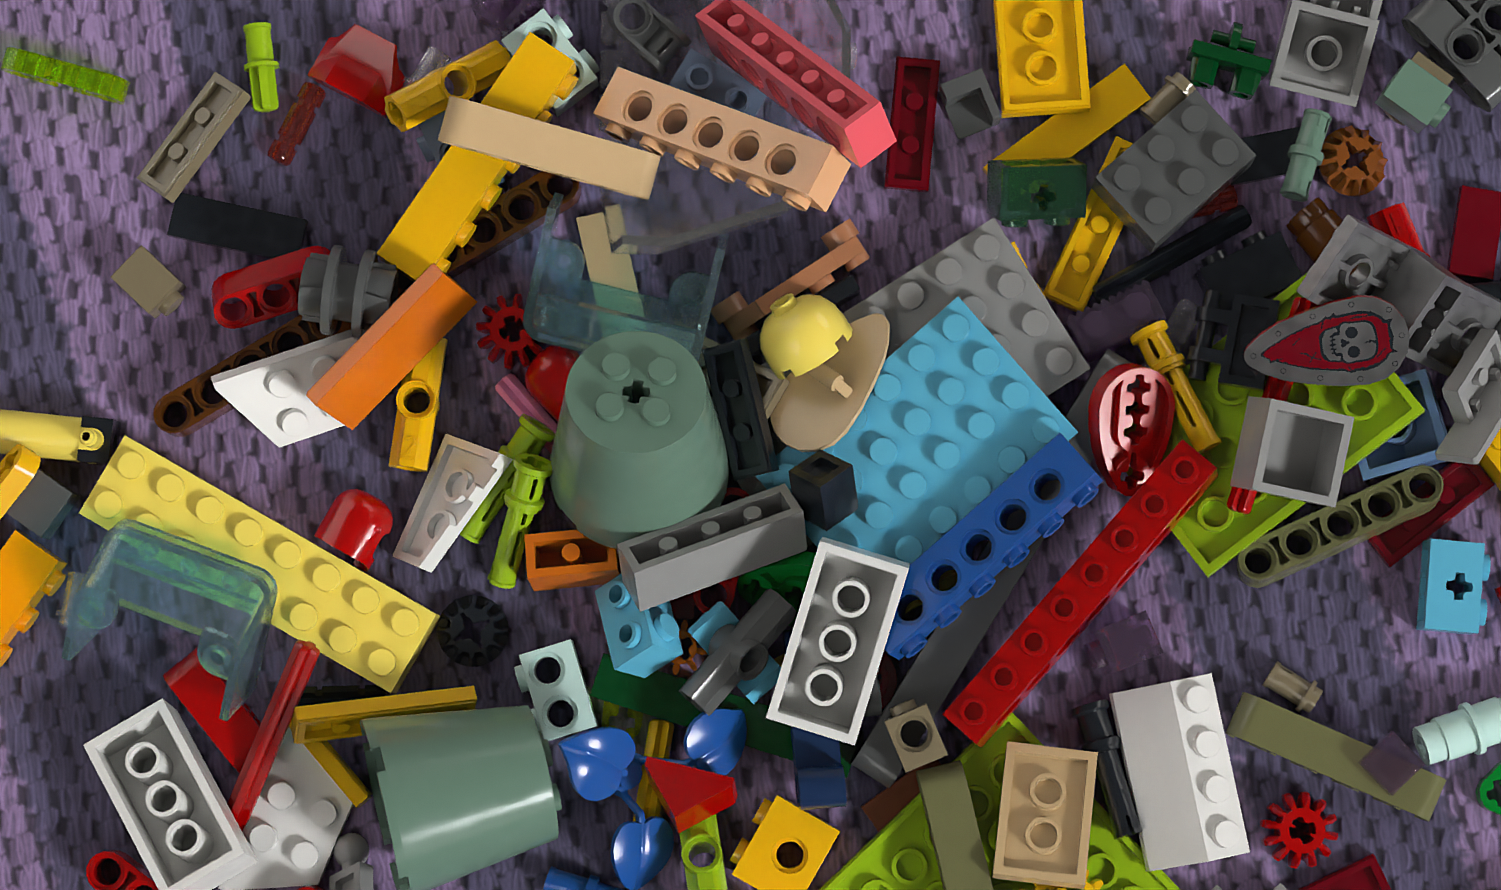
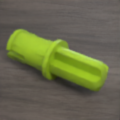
(261, 66)

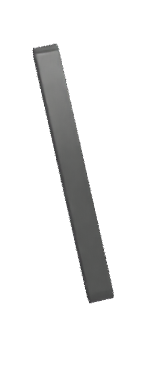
(951, 647)

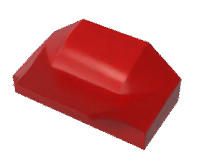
(359, 68)

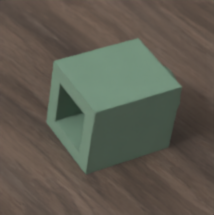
(1415, 97)

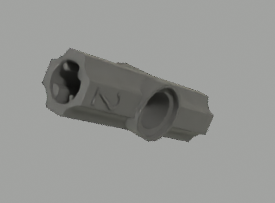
(738, 652)

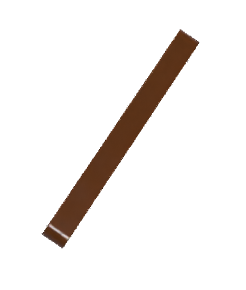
(508, 230)

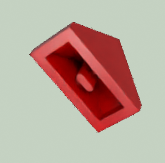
(689, 792)

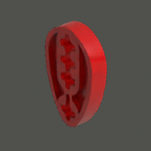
(1108, 420)

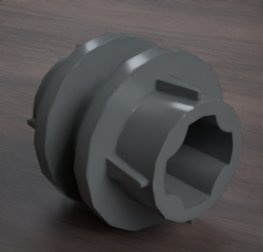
(346, 291)

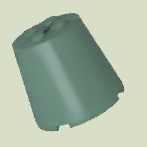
(636, 439)
(459, 790)

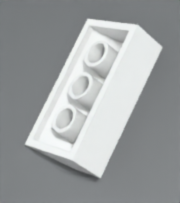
(1179, 772)

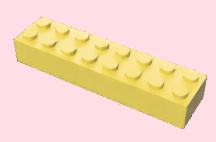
(317, 592)

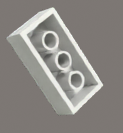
(838, 640)
(170, 801)

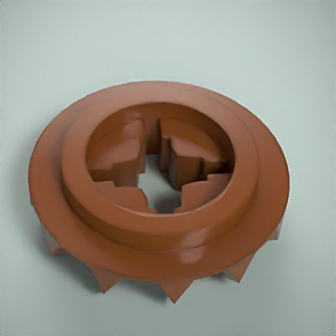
(1352, 180)

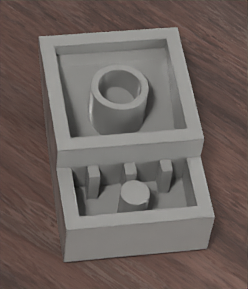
(1325, 48)

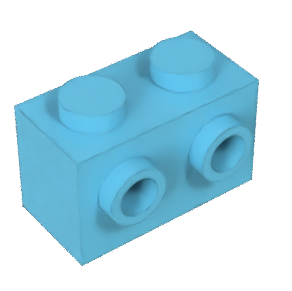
(637, 639)

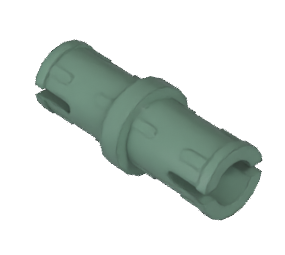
(1305, 155)

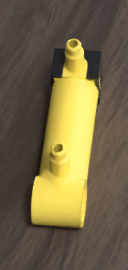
(59, 436)

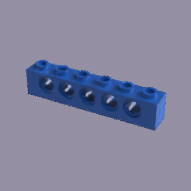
(988, 521)

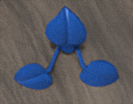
(606, 763)

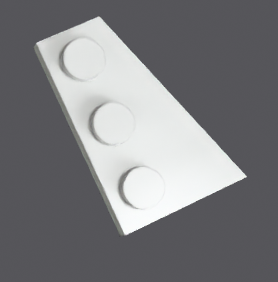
(448, 499)

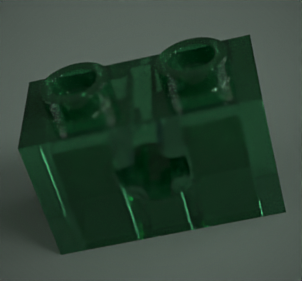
(1014, 180)

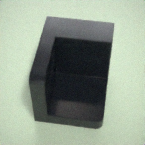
(824, 489)

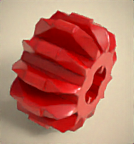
(498, 328)
(1305, 814)

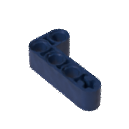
(816, 766)

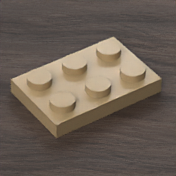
(1045, 815)

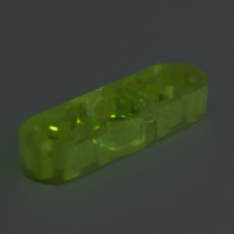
(55, 71)

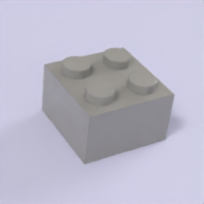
(1292, 451)

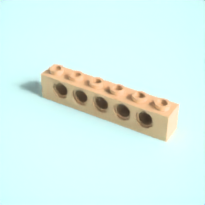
(658, 112)

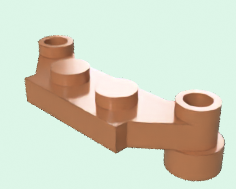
(844, 250)

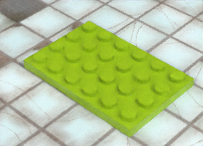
(1210, 528)

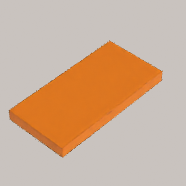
(391, 347)

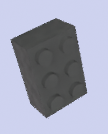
(1173, 171)

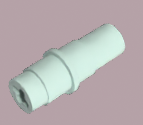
(1460, 732)

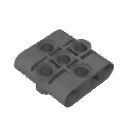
(1441, 23)

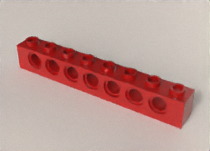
(1081, 593)

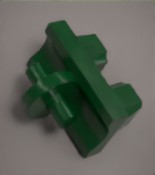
(1246, 68)

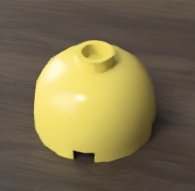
(801, 333)

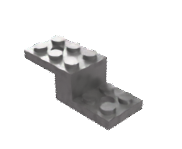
(1429, 297)

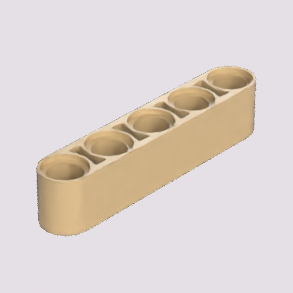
(548, 148)

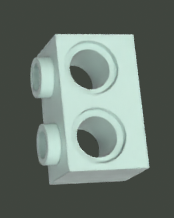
(560, 33)
(568, 687)

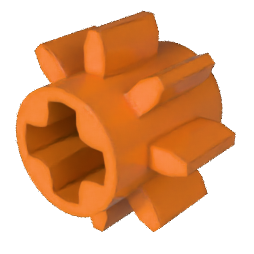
(693, 650)

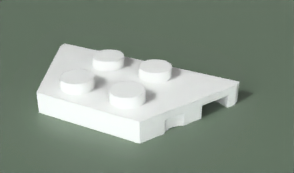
(275, 389)
(293, 823)

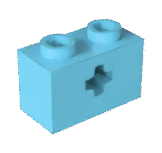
(1437, 606)

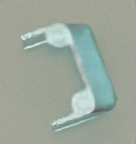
(579, 312)
(184, 587)

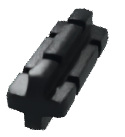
(329, 694)

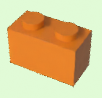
(568, 561)

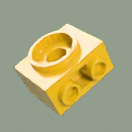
(781, 823)

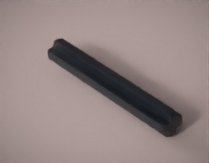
(1175, 253)

